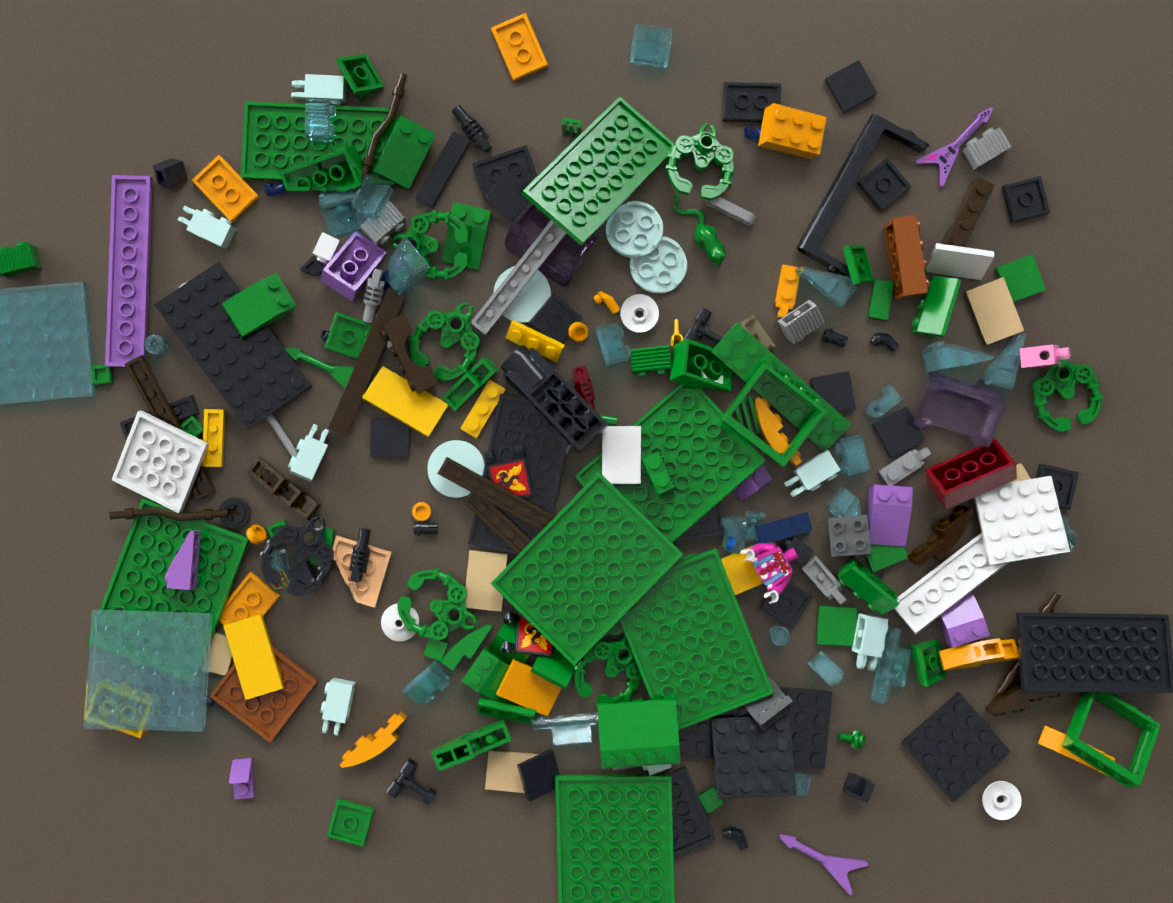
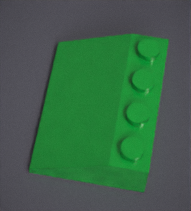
(638, 733)

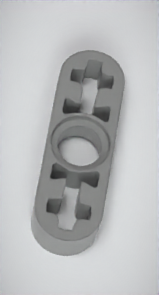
(731, 210)

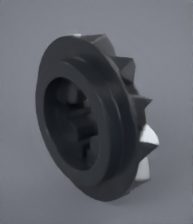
(242, 507)

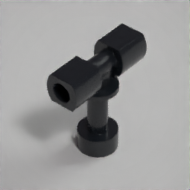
(701, 328)
(406, 780)

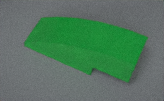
(470, 383)
(466, 646)

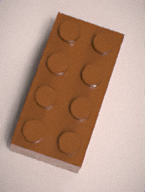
(906, 257)

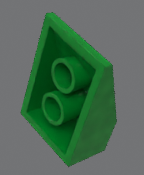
(404, 152)
(478, 224)
(259, 305)
(698, 367)
(488, 674)

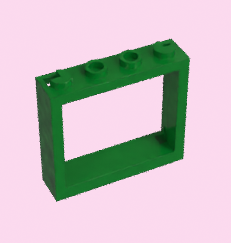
(800, 393)
(1134, 775)

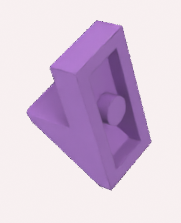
(753, 483)
(242, 778)

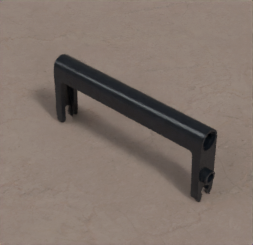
(843, 183)

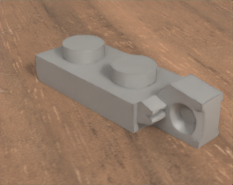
(903, 466)
(823, 579)

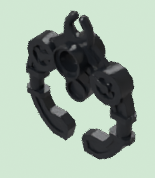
(302, 550)

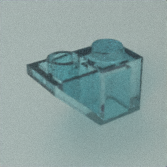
(844, 504)
(826, 669)

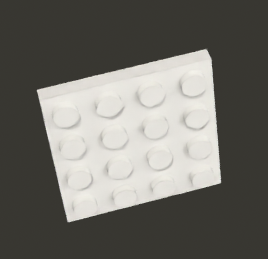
(160, 461)
(1021, 521)

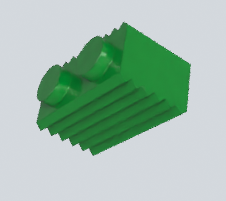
(18, 259)
(650, 360)
(658, 474)

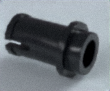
(833, 337)
(425, 528)

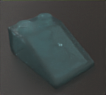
(946, 356)

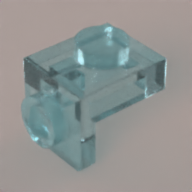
(754, 519)

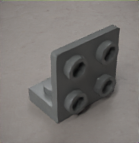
(849, 536)
(770, 708)

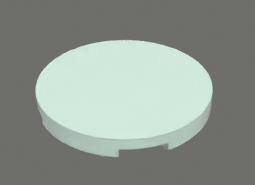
(634, 229)
(661, 269)
(529, 299)
(461, 452)

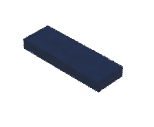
(783, 528)

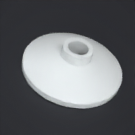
(639, 303)
(389, 626)
(1007, 806)

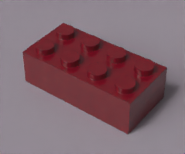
(971, 474)

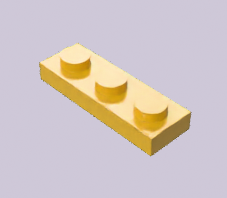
(530, 338)
(482, 409)
(214, 435)

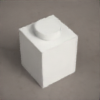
(326, 248)

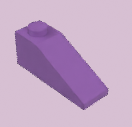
(184, 567)

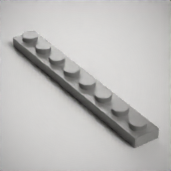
(518, 277)

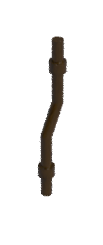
(398, 93)
(131, 513)
(1010, 676)

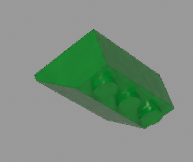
(936, 307)
(867, 586)

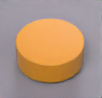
(578, 331)
(421, 511)
(256, 534)

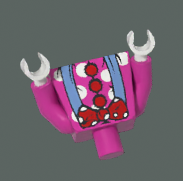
(772, 567)

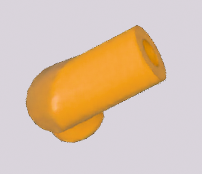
(608, 300)

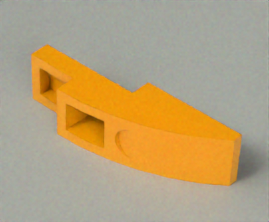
(769, 427)
(978, 653)
(1054, 739)
(370, 746)

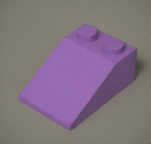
(352, 266)
(889, 514)
(963, 622)

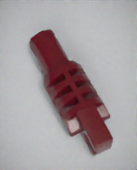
(583, 385)

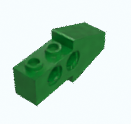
(470, 744)

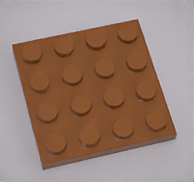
(270, 711)

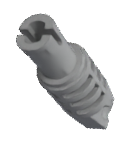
(373, 295)

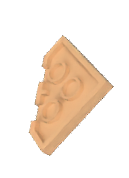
(369, 588)

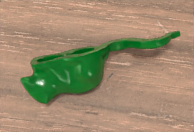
(704, 235)

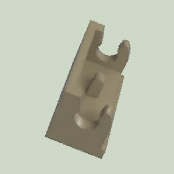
(756, 330)

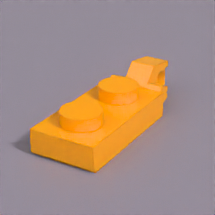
(786, 290)

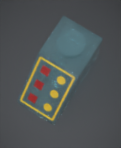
(280, 564)

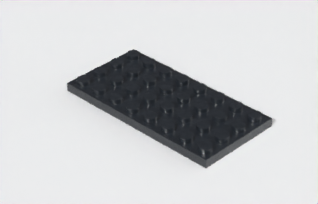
(248, 371)
(544, 452)
(1095, 652)
(807, 725)

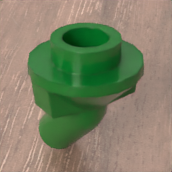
(857, 739)

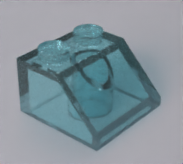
(651, 45)
(339, 212)
(405, 267)
(612, 345)
(426, 683)

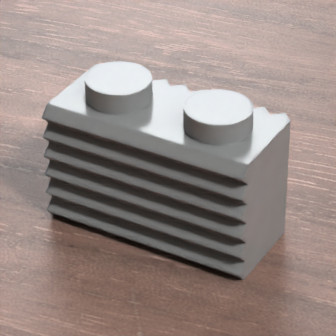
(987, 148)
(388, 222)
(801, 322)

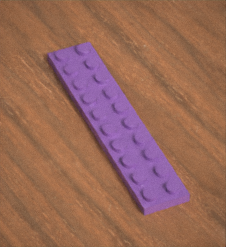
(128, 268)

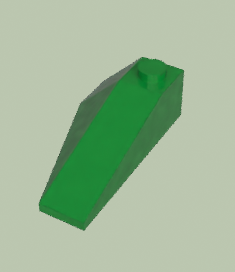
(330, 172)

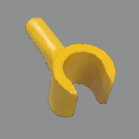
(676, 336)

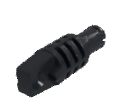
(472, 128)
(360, 555)

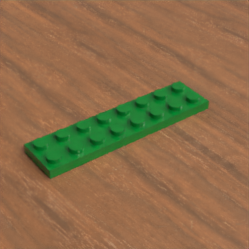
(745, 355)

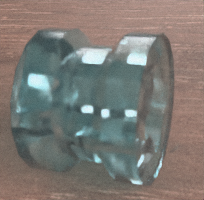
(159, 348)
(782, 637)

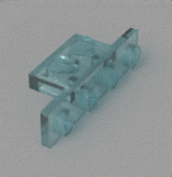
(891, 667)
(569, 730)

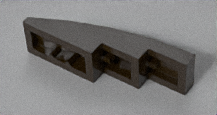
(283, 488)

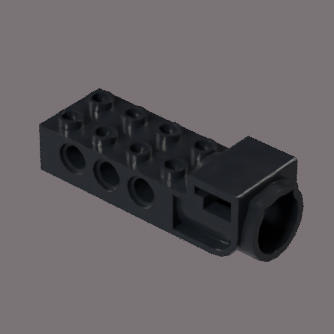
(553, 397)

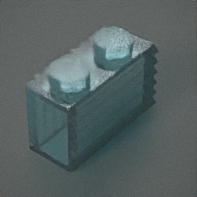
(319, 120)
(852, 455)

